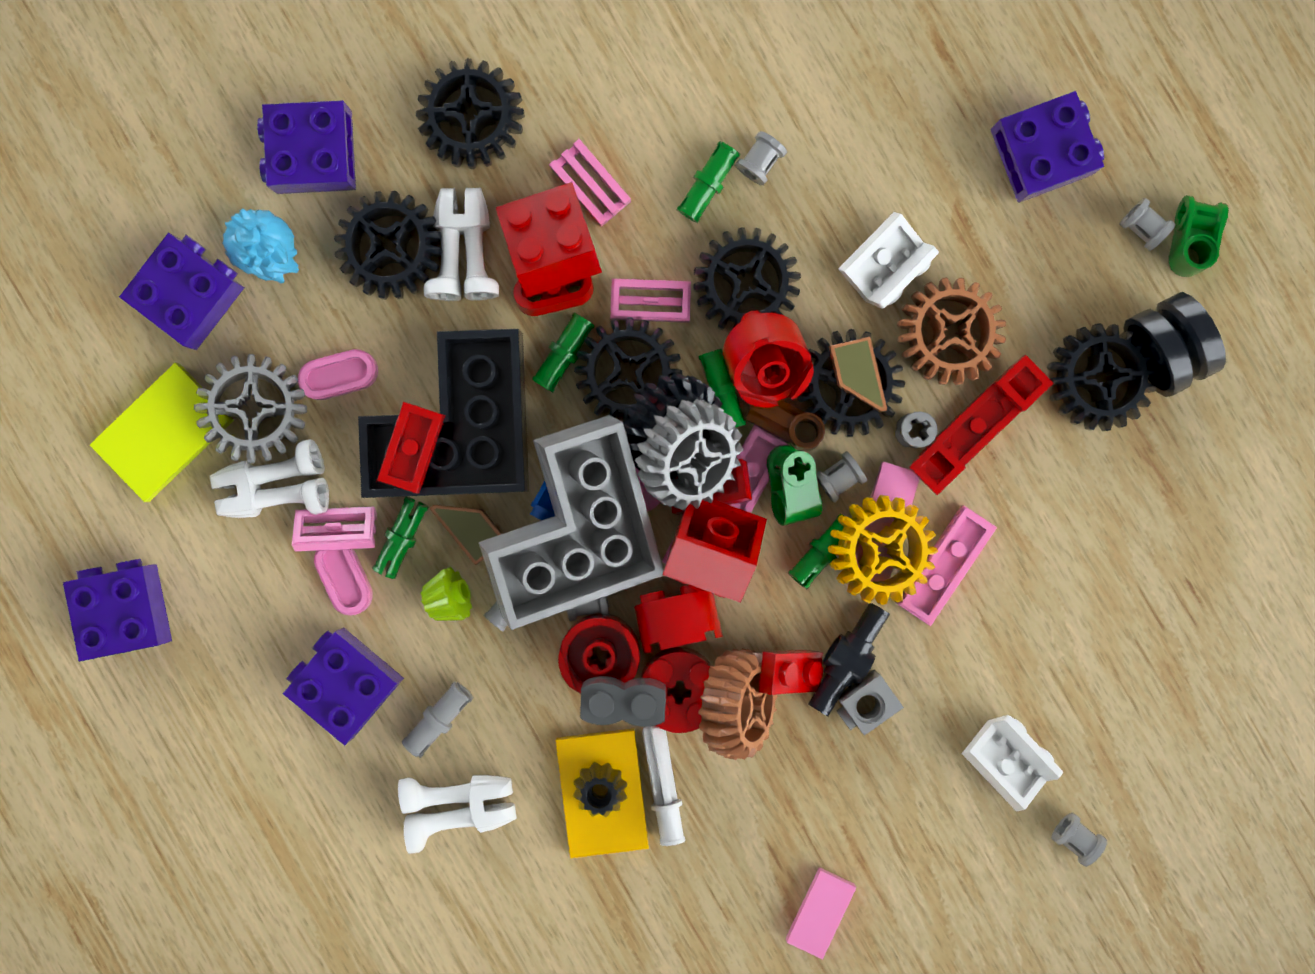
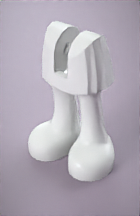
(471, 225)
(249, 478)
(485, 818)

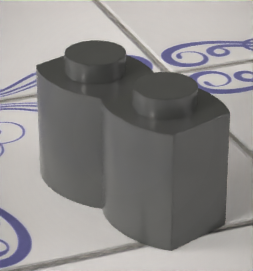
(611, 700)

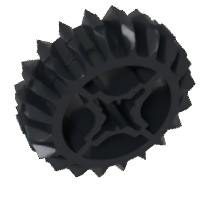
(467, 80)
(376, 258)
(730, 271)
(608, 343)
(1102, 362)
(655, 401)
(842, 401)

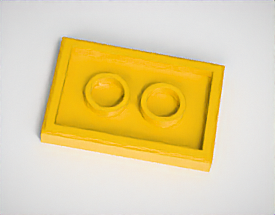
(621, 829)

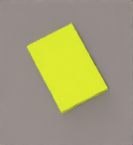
(157, 434)

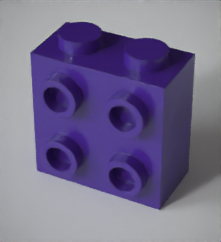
(1048, 146)
(307, 147)
(183, 290)
(117, 610)
(341, 684)

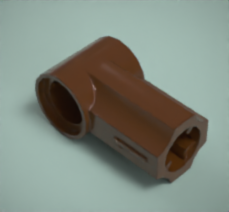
(782, 422)

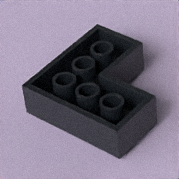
(483, 425)

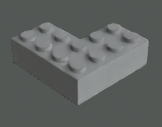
(592, 543)

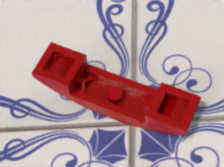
(980, 423)

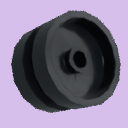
(1181, 341)

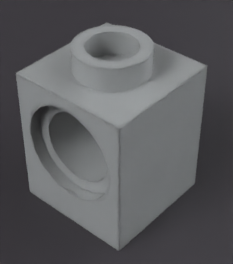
(885, 705)

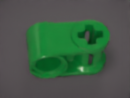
(1199, 228)
(793, 485)

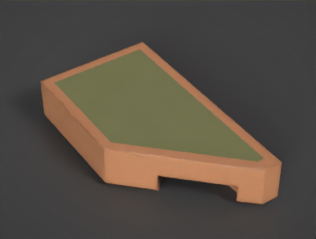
(858, 371)
(467, 528)

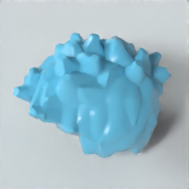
(260, 244)

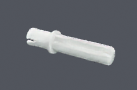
(663, 786)

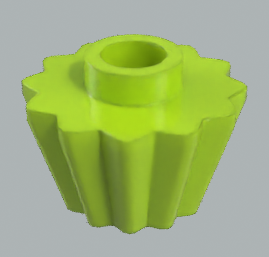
(447, 596)

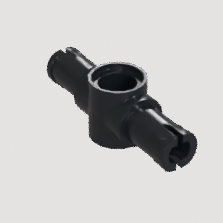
(849, 659)

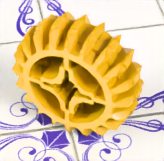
(909, 567)

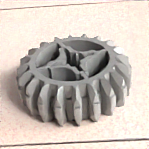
(231, 408)
(679, 446)

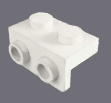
(888, 262)
(1011, 761)

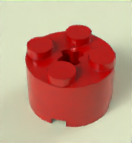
(767, 359)
(677, 619)
(609, 634)
(680, 665)

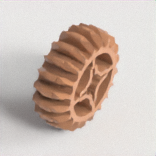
(976, 308)
(733, 709)

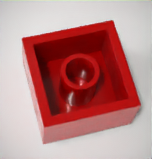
(548, 240)
(716, 549)

